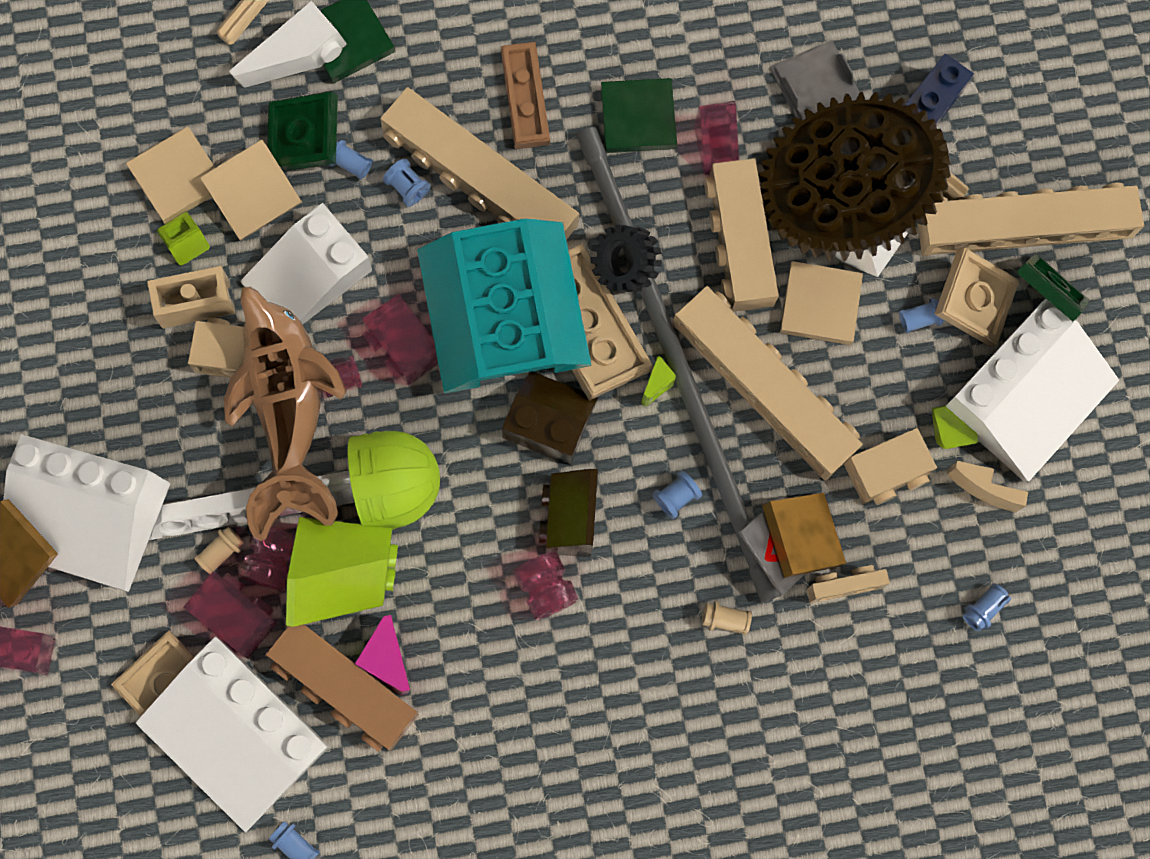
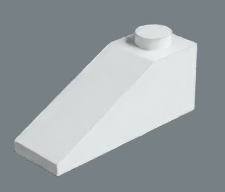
(295, 47)

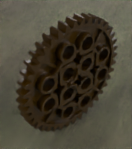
(839, 157)

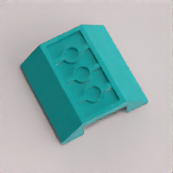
(502, 302)

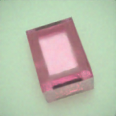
(716, 134)

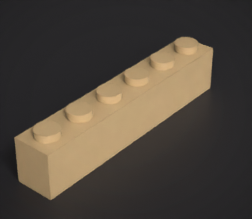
(470, 164)
(1032, 219)
(767, 382)

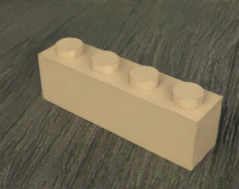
(742, 235)

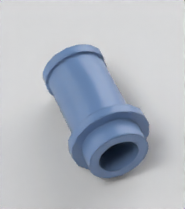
(352, 160)
(920, 316)
(987, 606)
(292, 843)

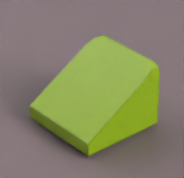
(183, 238)
(660, 381)
(950, 429)

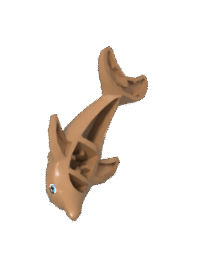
(285, 385)

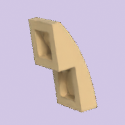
(978, 482)

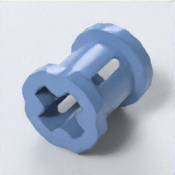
(406, 182)
(677, 494)

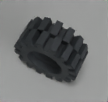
(643, 258)

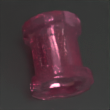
(349, 374)

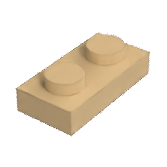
(863, 580)

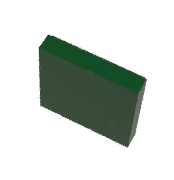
(364, 37)
(638, 115)
(303, 130)
(1054, 287)

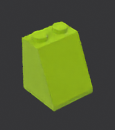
(338, 570)

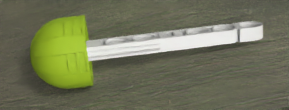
(388, 479)

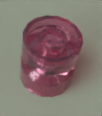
(269, 560)
(545, 585)

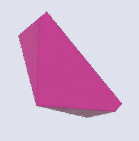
(383, 658)

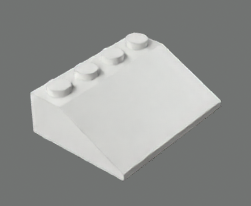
(1034, 390)
(86, 508)
(231, 733)

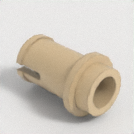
(219, 550)
(726, 618)

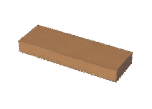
(525, 95)

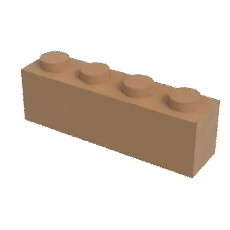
(343, 685)

